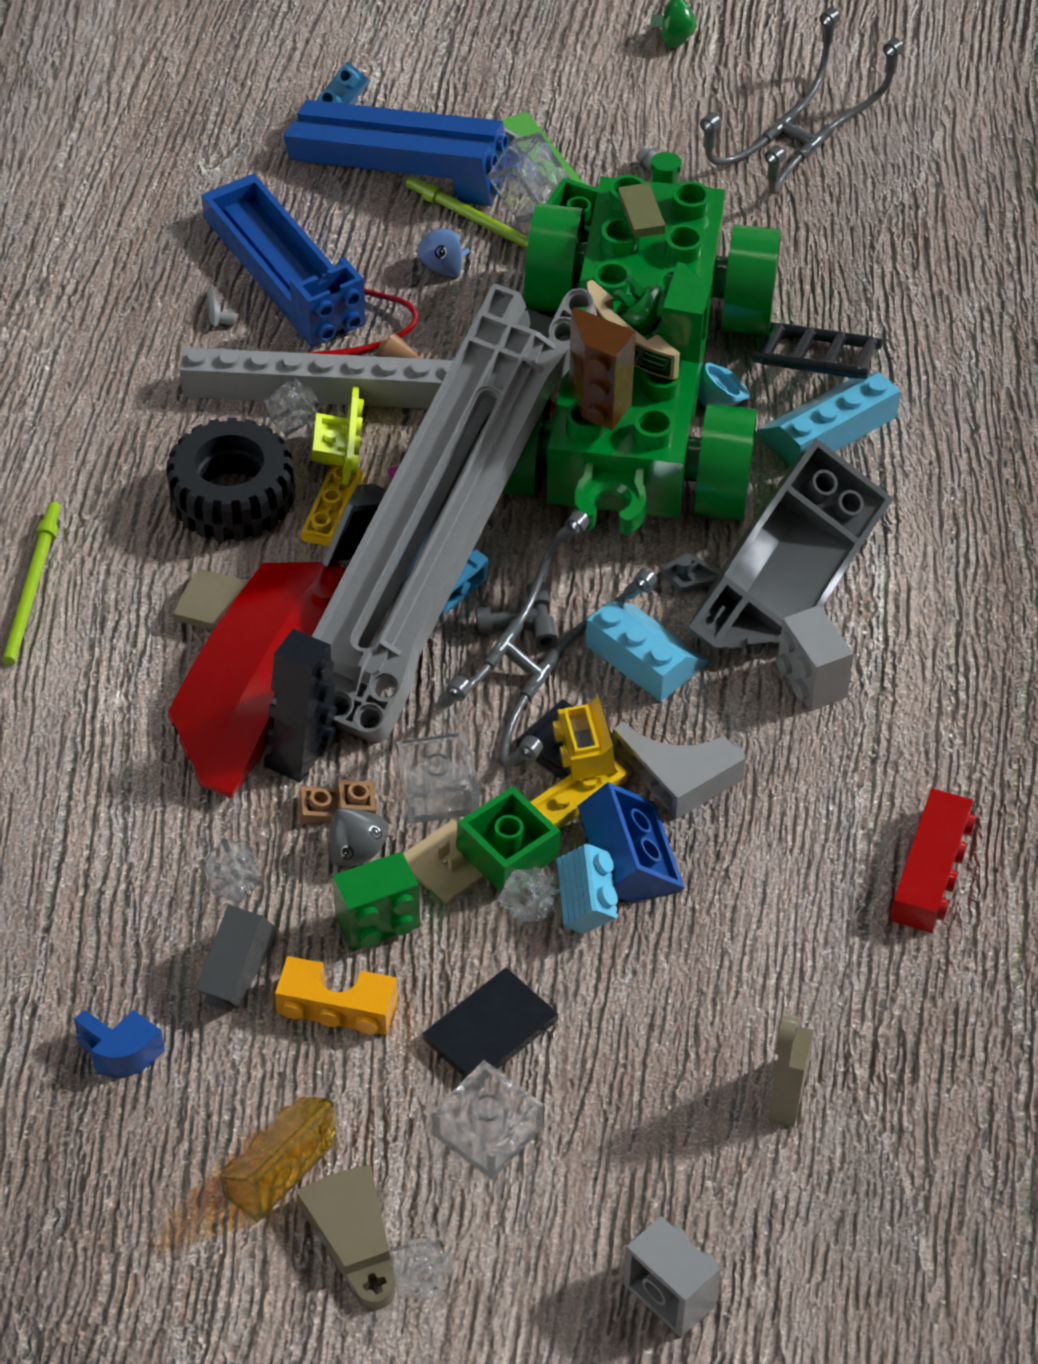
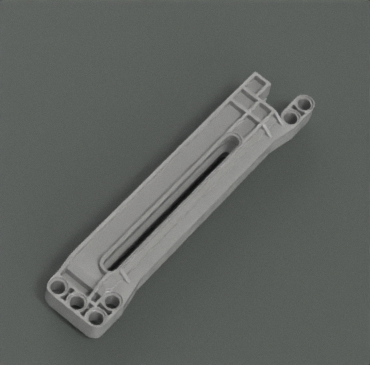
(440, 505)

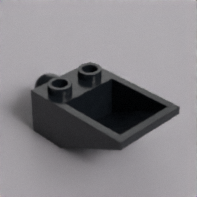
(353, 524)

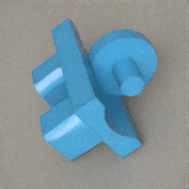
(345, 86)

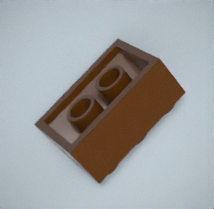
(601, 367)

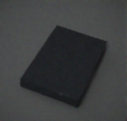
(490, 1024)

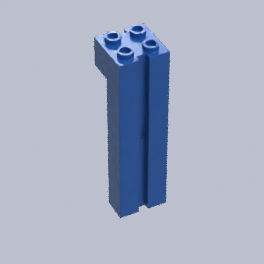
(401, 143)
(286, 260)

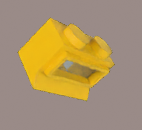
(585, 740)

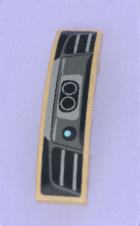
(650, 355)

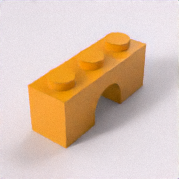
(363, 1007)

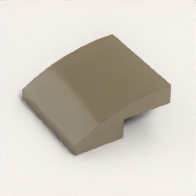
(207, 599)

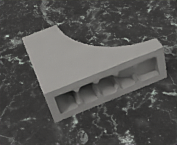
(680, 774)

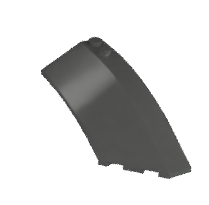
(791, 550)

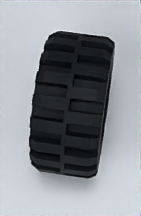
(236, 509)

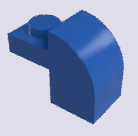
(119, 1050)

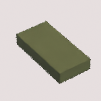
(641, 210)

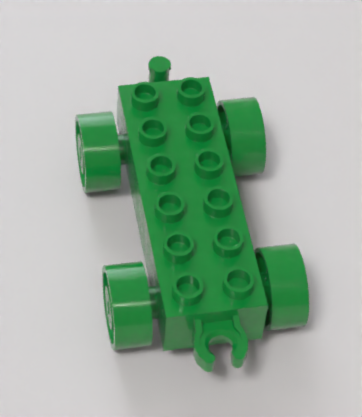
(651, 449)

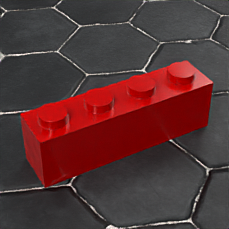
(932, 861)

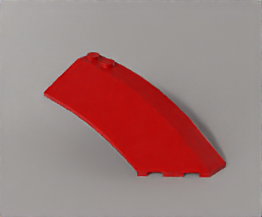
(228, 690)

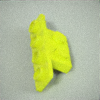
(338, 438)

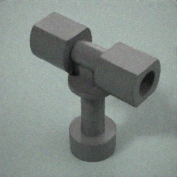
(537, 620)

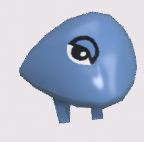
(442, 252)

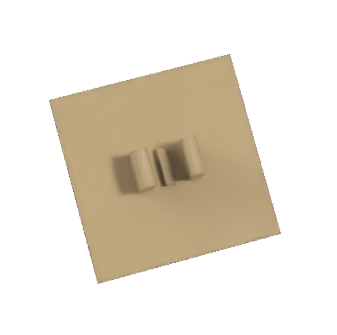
(441, 865)

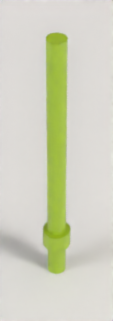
(435, 194)
(46, 534)

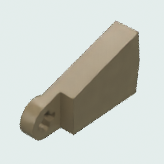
(794, 1057)
(351, 1227)

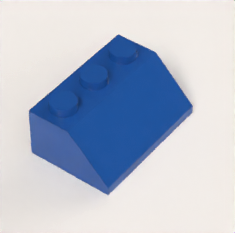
(635, 839)

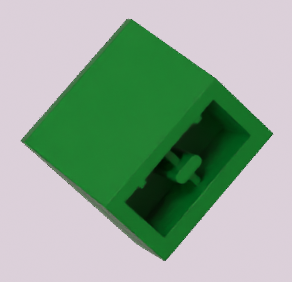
(684, 313)

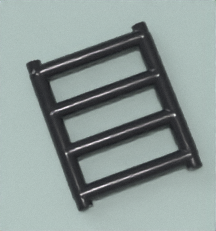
(828, 364)

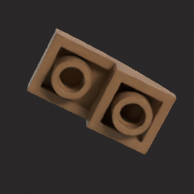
(319, 803)

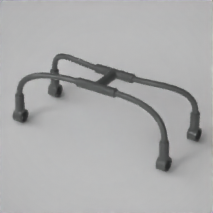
(776, 154)
(460, 686)

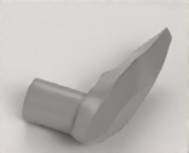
(215, 315)

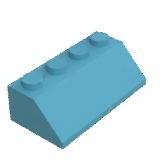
(834, 417)

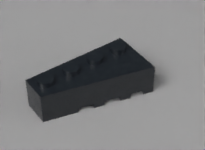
(301, 705)

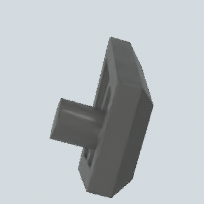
(689, 572)

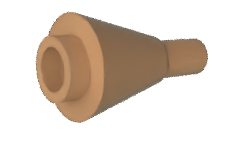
(396, 347)

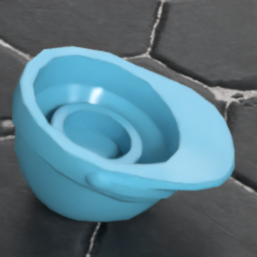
(720, 386)

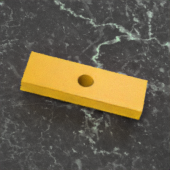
(329, 506)

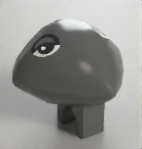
(355, 836)

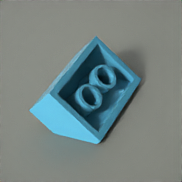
(642, 649)

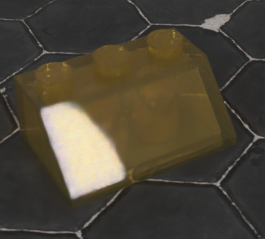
(280, 1156)

